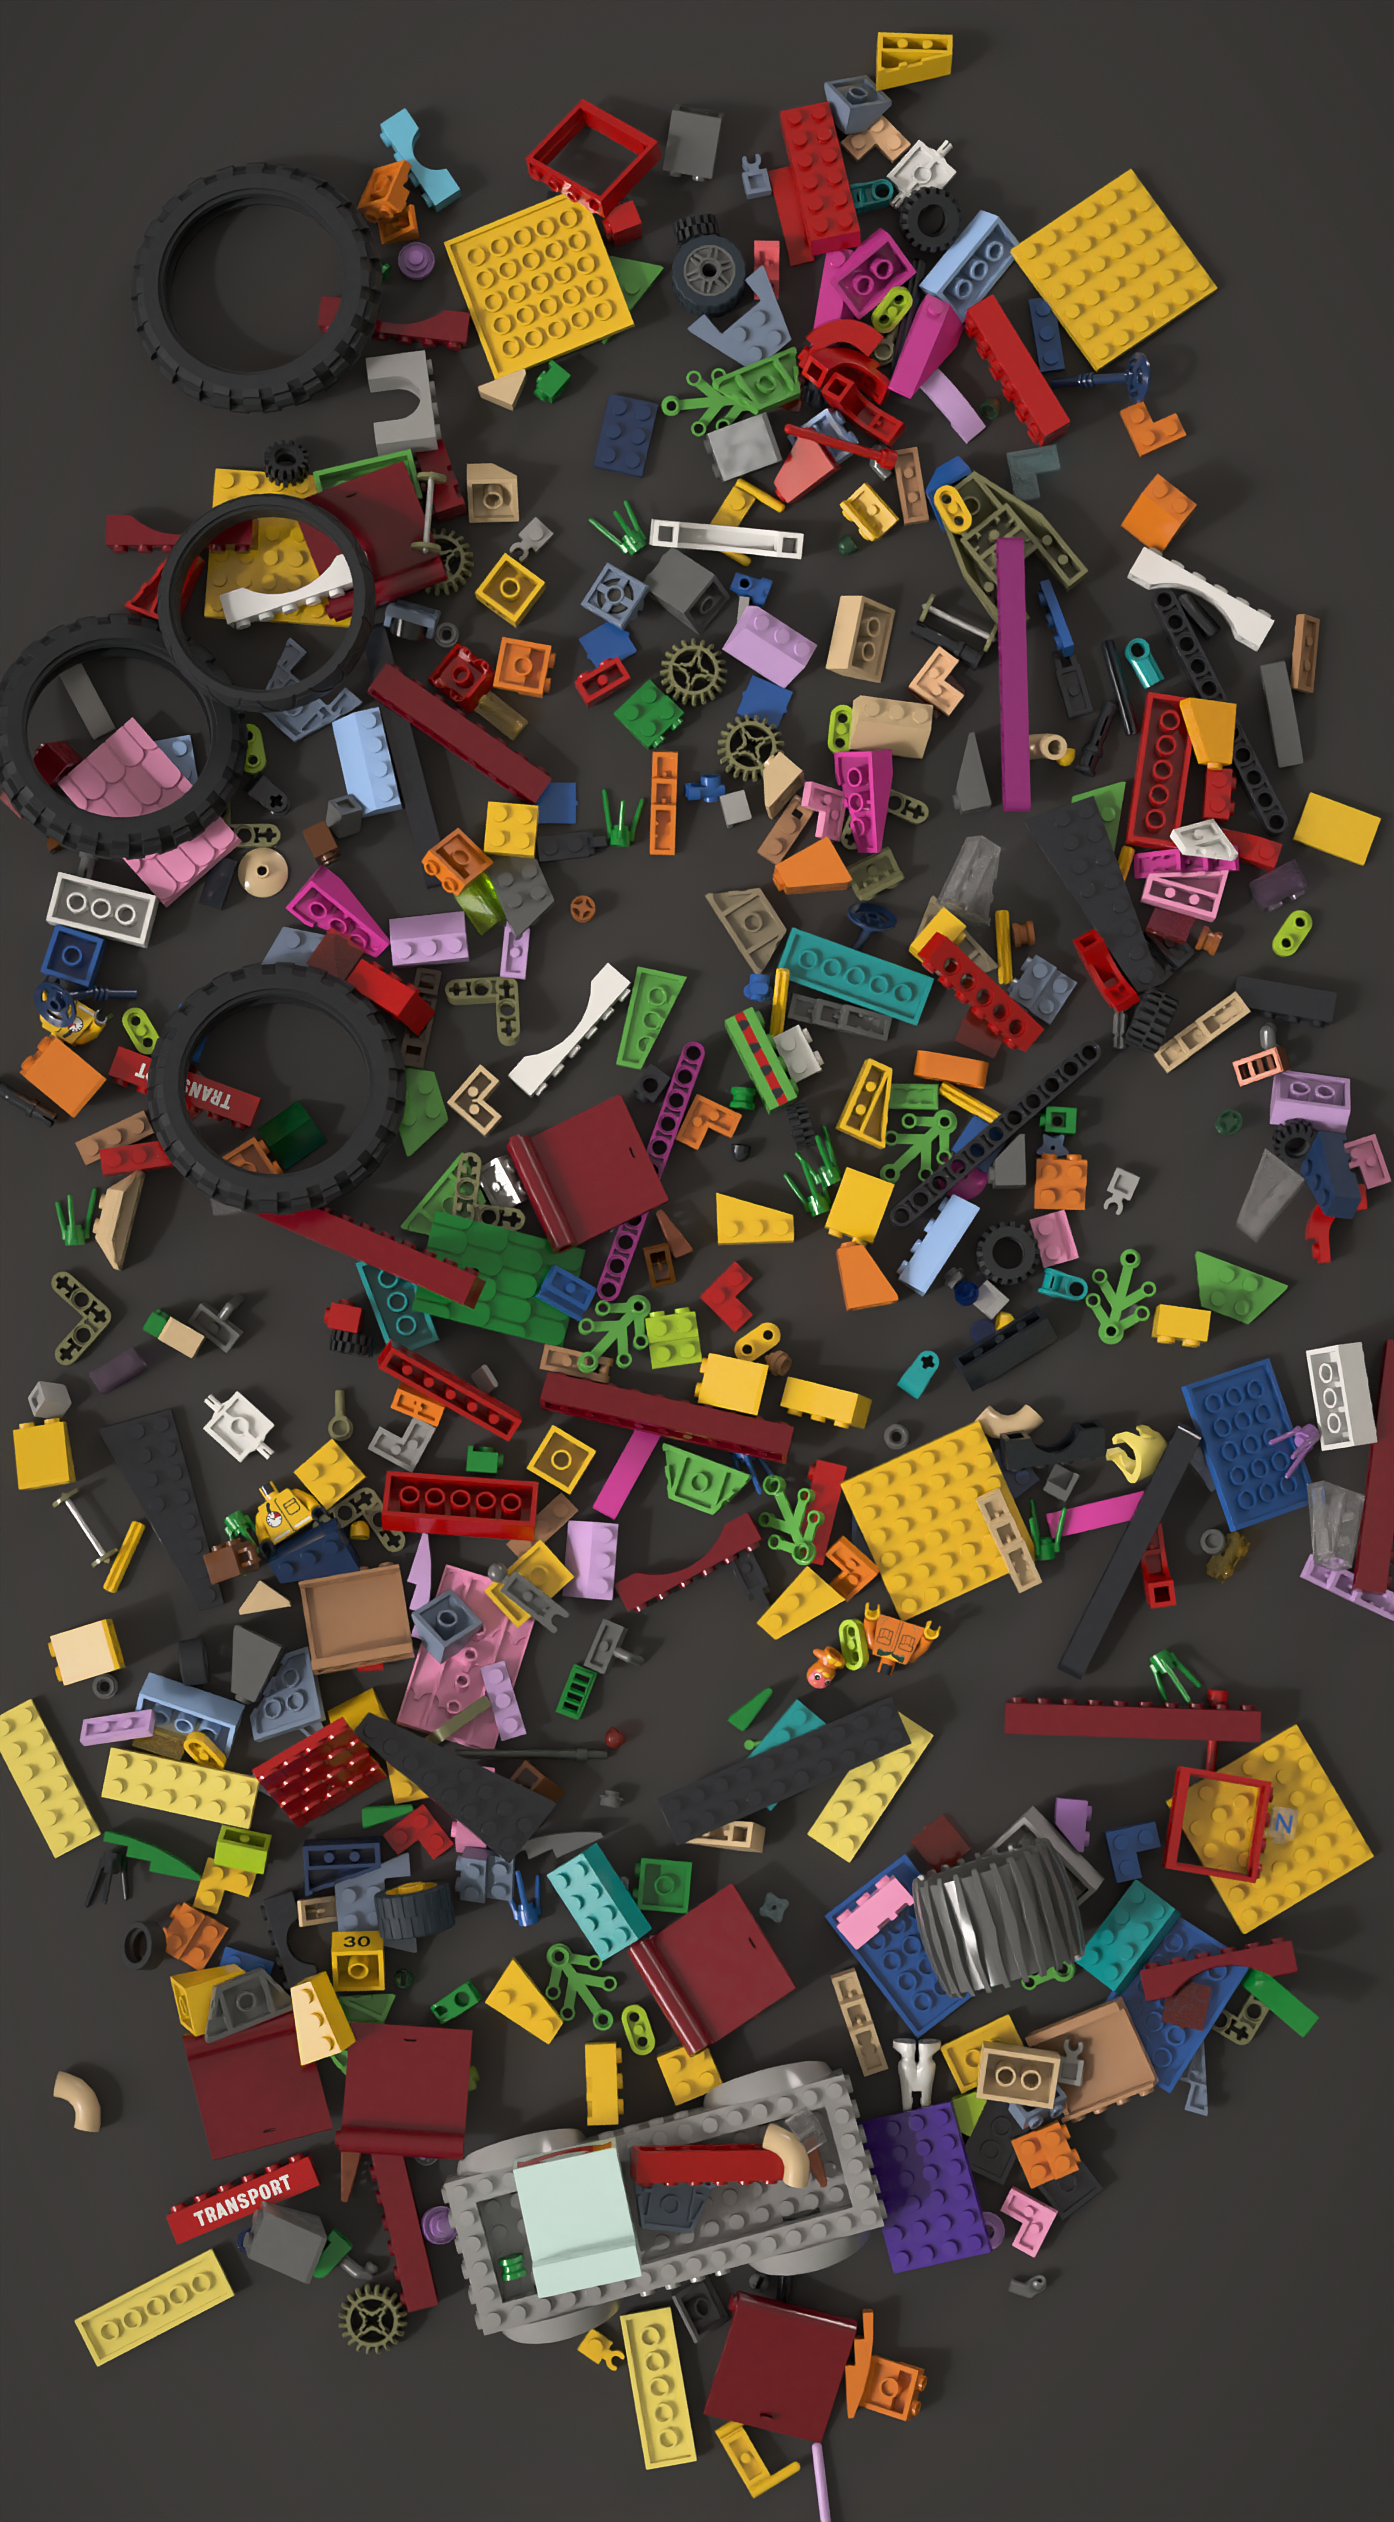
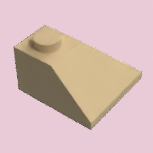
(491, 494)
(781, 782)

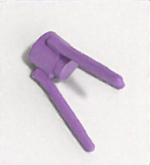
(1304, 1440)

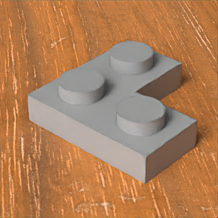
(405, 1450)

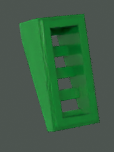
(569, 1712)
(745, 1715)
(380, 1813)

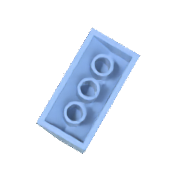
(972, 264)
(367, 762)
(938, 1243)
(191, 1710)

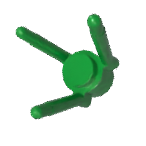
(633, 541)
(621, 835)
(830, 1172)
(817, 1202)
(73, 1233)
(238, 1524)
(1043, 1546)
(1163, 1662)

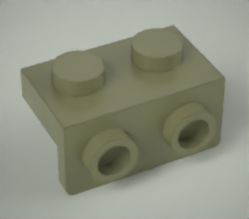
(874, 874)

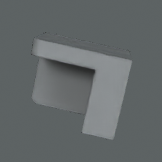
(735, 808)
(990, 1300)
(49, 1400)

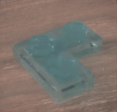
(1025, 466)

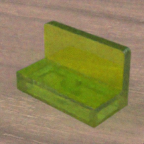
(481, 904)

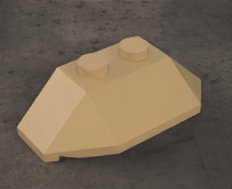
(117, 1217)

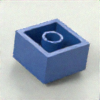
(73, 957)

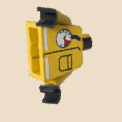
(84, 1028)
(284, 1515)

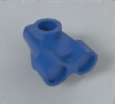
(757, 590)
(710, 788)
(758, 988)

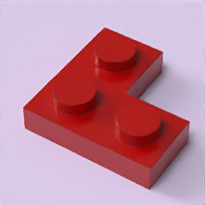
(723, 1300)
(419, 1826)

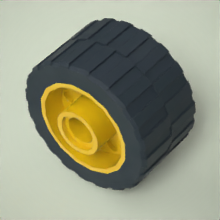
(414, 1910)

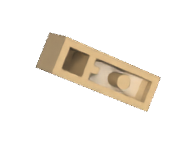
(734, 1836)

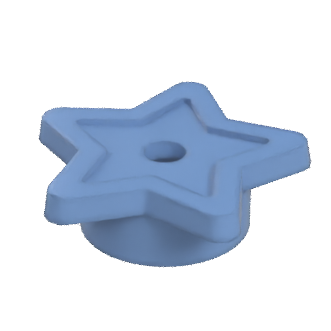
(1056, 1141)

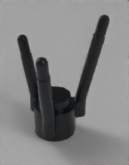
(111, 1864)

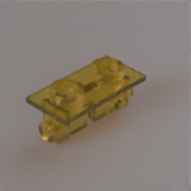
(501, 715)
(1224, 1565)
(163, 1743)

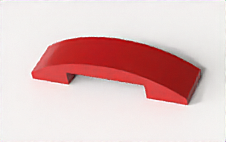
(790, 216)

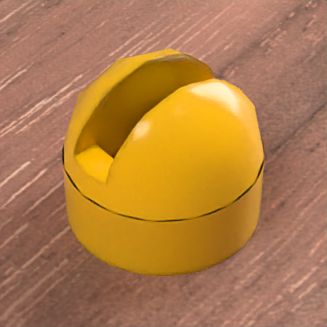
(1068, 758)
(1003, 1319)
(359, 1531)

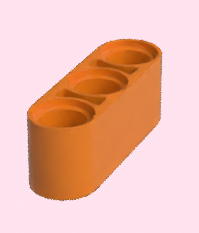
(951, 1069)

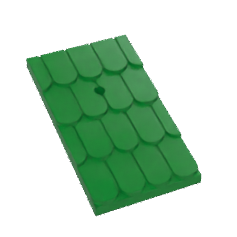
(513, 1273)

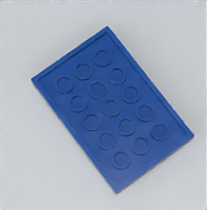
(1237, 1420)
(898, 1958)
(1167, 2044)

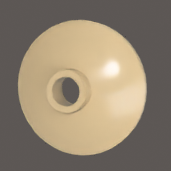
(267, 884)

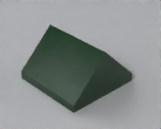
(292, 1135)

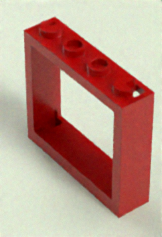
(613, 128)
(1260, 1821)

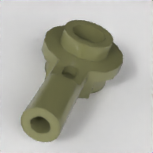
(885, 349)
(340, 1426)

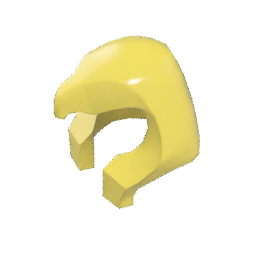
(1147, 1450)

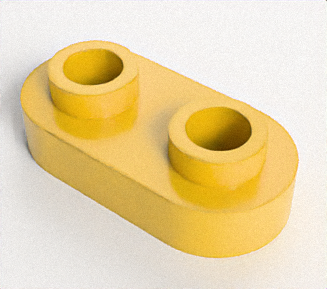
(953, 510)
(757, 1342)
(204, 1750)

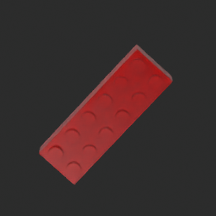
(820, 178)
(1016, 372)
(1159, 774)
(460, 1506)

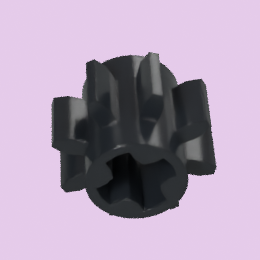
(813, 395)

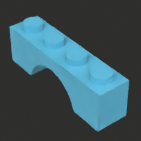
(437, 185)

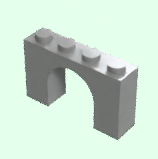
(411, 373)

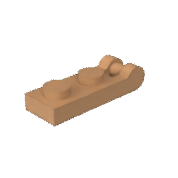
(785, 832)
(565, 1360)

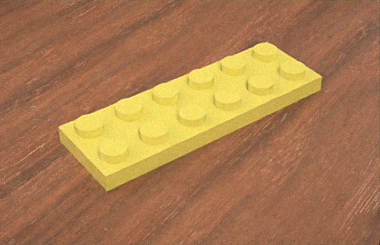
(45, 1780)
(180, 1787)
(866, 1795)
(154, 2307)
(658, 2387)

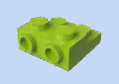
(673, 1338)

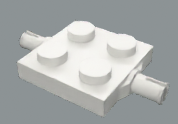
(921, 169)
(239, 1426)

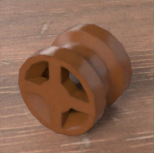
(583, 904)
(1023, 934)
(1208, 940)

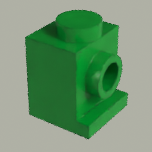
(552, 383)
(1067, 1117)
(156, 1323)
(484, 1461)

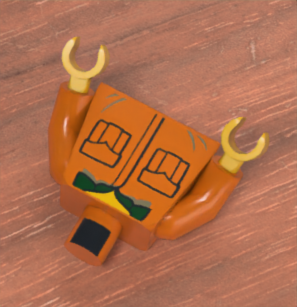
(895, 1639)

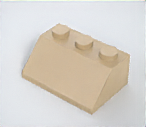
(860, 638)
(890, 725)
(1017, 2074)

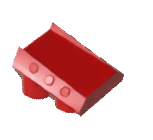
(463, 677)

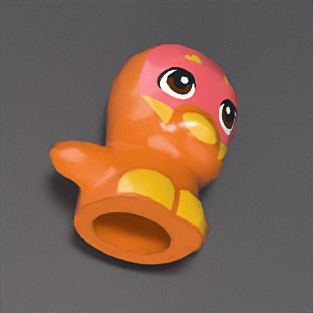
(824, 1670)

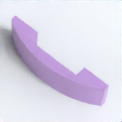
(953, 406)

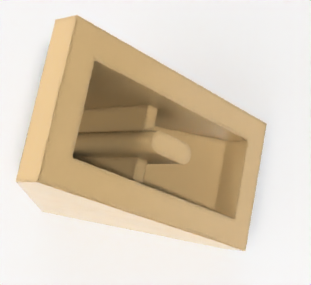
(504, 390)
(182, 1338)
(264, 1598)
(317, 1910)

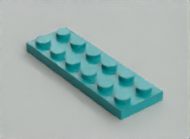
(855, 976)

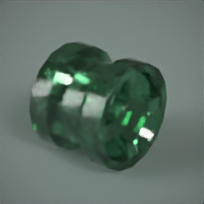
(1230, 1118)

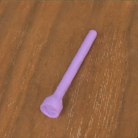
(821, 2482)

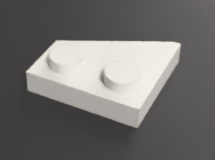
(1204, 840)

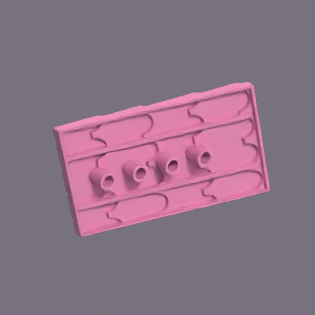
(134, 779)
(445, 1689)

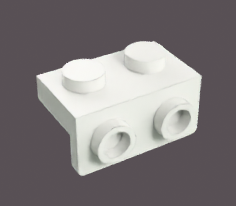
(797, 1053)

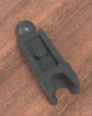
(527, 1596)

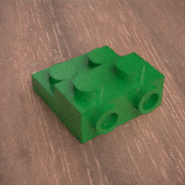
(650, 715)
(663, 1885)

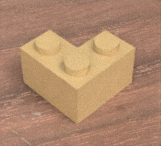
(471, 1098)

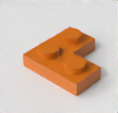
(1149, 435)
(705, 1115)
(855, 1567)

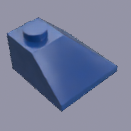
(949, 474)

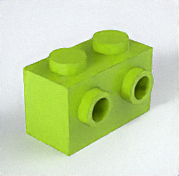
(242, 1851)

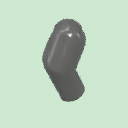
(883, 473)
(1268, 1036)
(357, 2271)
(1029, 2288)

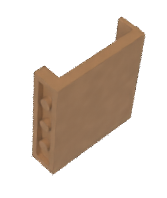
(356, 1619)
(1113, 2055)

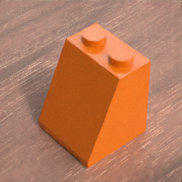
(1159, 514)
(812, 870)
(62, 1075)
(862, 1279)

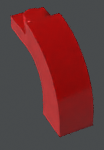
(841, 330)
(850, 364)
(860, 412)
(1104, 971)
(1318, 1229)
(1155, 1573)

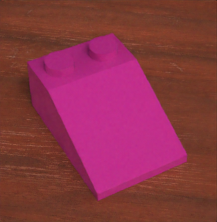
(871, 273)

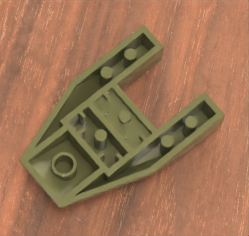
(1001, 515)

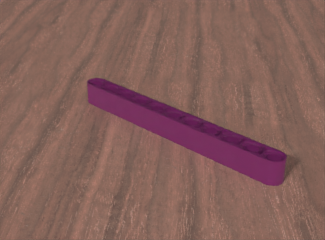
(1013, 674)
(658, 1161)

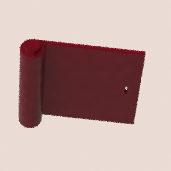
(385, 522)
(585, 1174)
(710, 1972)
(255, 2086)
(406, 2093)
(780, 2365)

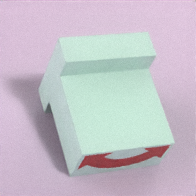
(577, 2217)

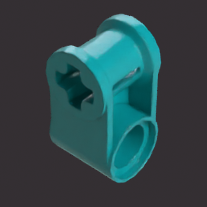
(867, 195)
(1061, 1285)
(916, 1377)

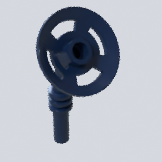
(1136, 377)
(871, 921)
(60, 999)

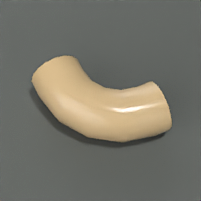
(1046, 746)
(996, 1423)
(83, 2100)
(792, 2154)

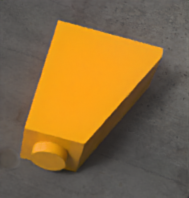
(1210, 730)

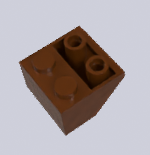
(535, 1780)

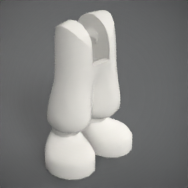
(916, 2075)

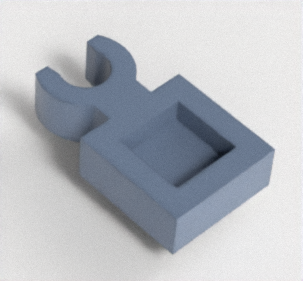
(755, 179)

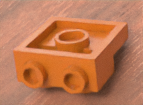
(385, 192)
(524, 667)
(456, 862)
(253, 1157)
(1060, 1182)
(193, 1935)
(1046, 2153)
(893, 2388)

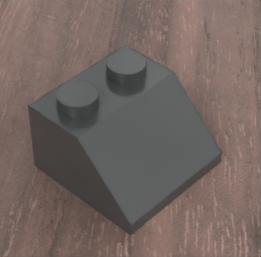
(1009, 1167)

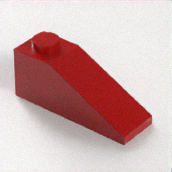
(1254, 849)

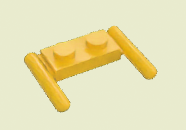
(736, 508)
(749, 2462)

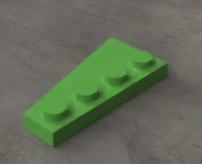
(648, 1009)

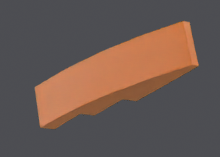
(663, 802)
(857, 2371)

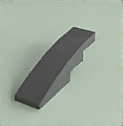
(1281, 713)
(838, 1017)
(560, 1842)

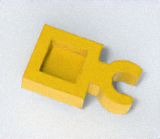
(597, 2346)

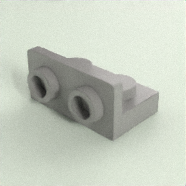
(502, 1183)

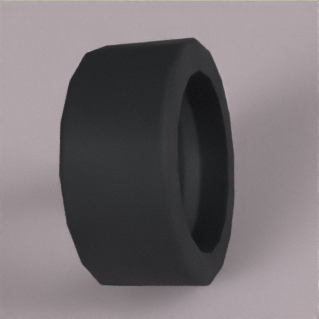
(155, 1945)

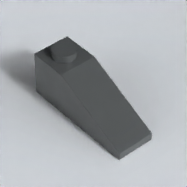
(971, 787)

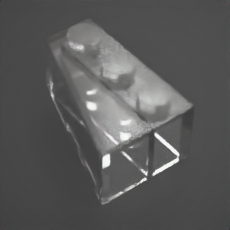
(971, 880)
(1268, 1196)
(1334, 1524)

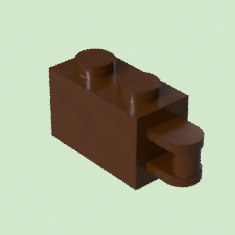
(231, 1560)

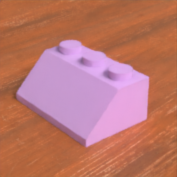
(769, 646)
(428, 940)
(1311, 1097)
(591, 1559)

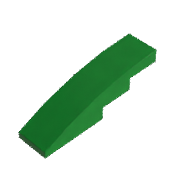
(161, 1860)
(1280, 2001)

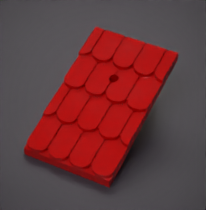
(319, 1772)

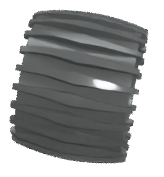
(998, 1918)

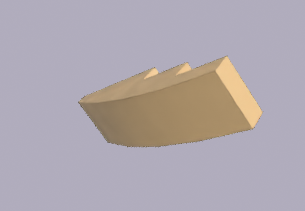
(1201, 1032)
(1008, 1540)
(859, 2022)

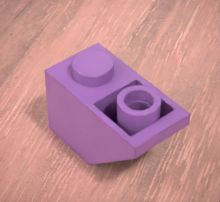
(1071, 1819)

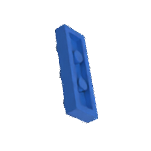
(1046, 337)
(1055, 619)

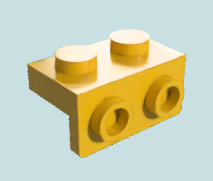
(869, 513)

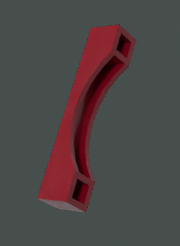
(444, 329)
(127, 533)
(735, 1536)
(1164, 1981)

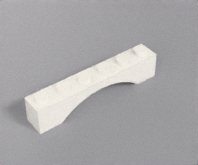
(726, 538)
(1156, 572)
(246, 606)
(536, 1069)

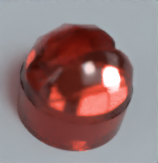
(614, 1738)

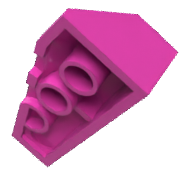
(830, 303)
(928, 343)
(866, 787)
(330, 903)

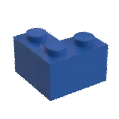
(1124, 1843)

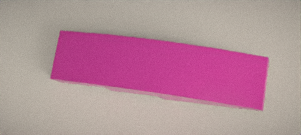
(1174, 861)
(625, 1473)
(1095, 1514)

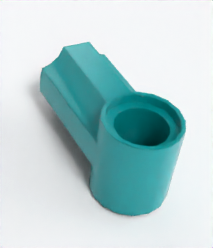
(1144, 666)

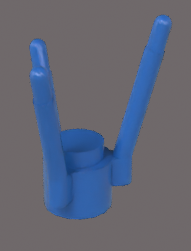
(748, 1460)
(526, 1912)

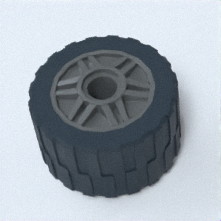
(712, 257)

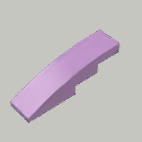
(422, 1576)
(1341, 1584)

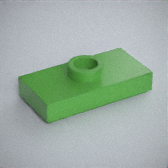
(913, 1097)

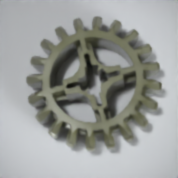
(450, 556)
(704, 676)
(741, 753)
(381, 2327)

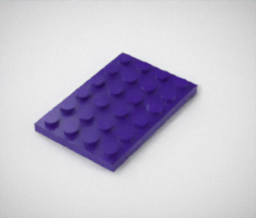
(925, 2187)

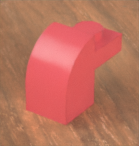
(767, 254)

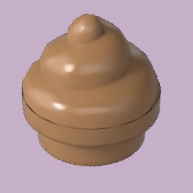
(778, 1363)

